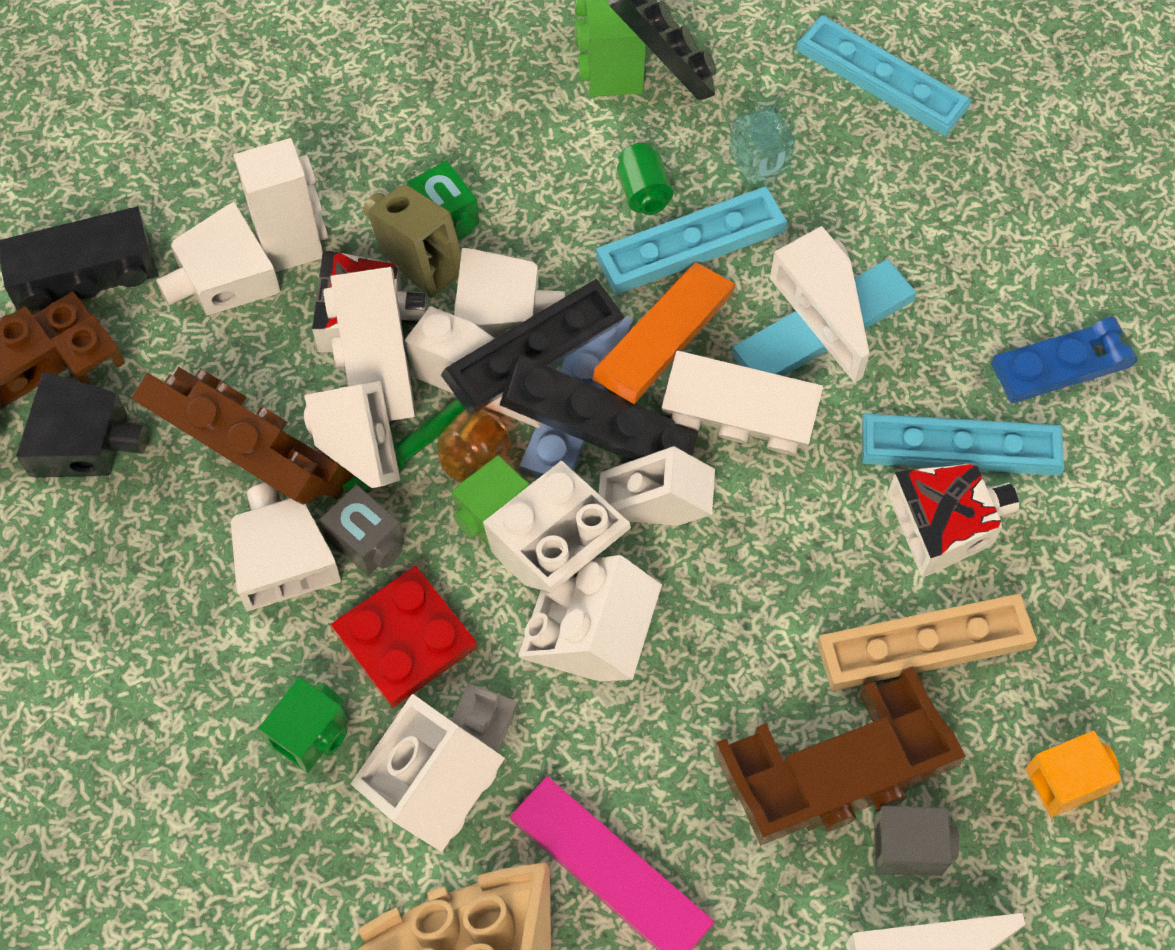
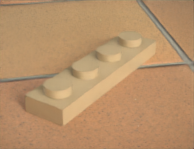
(926, 641)

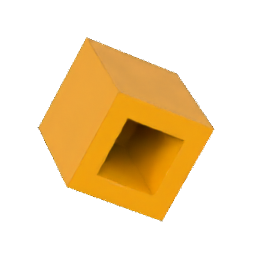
(1073, 773)

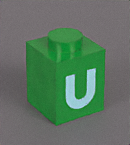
(449, 191)

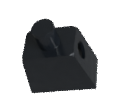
(76, 430)

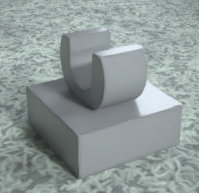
(485, 715)

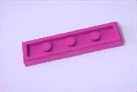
(610, 869)

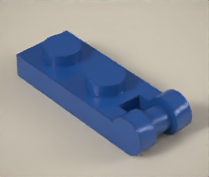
(1063, 361)

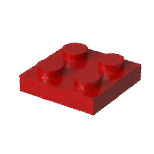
(404, 636)

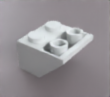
(553, 529)
(593, 621)

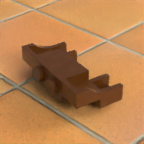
(48, 340)
(253, 441)
(845, 772)

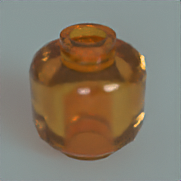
(472, 443)

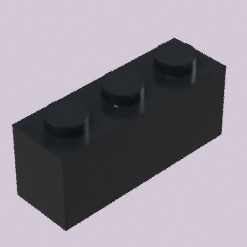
(77, 259)

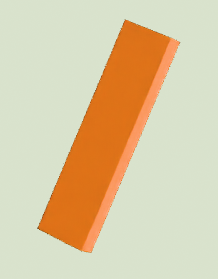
(662, 331)

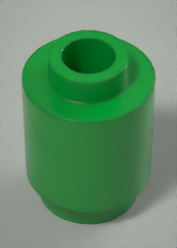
(644, 179)

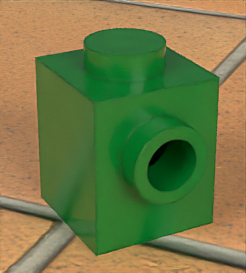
(306, 724)

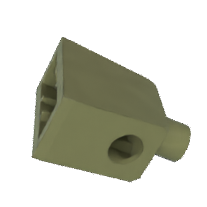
(416, 237)

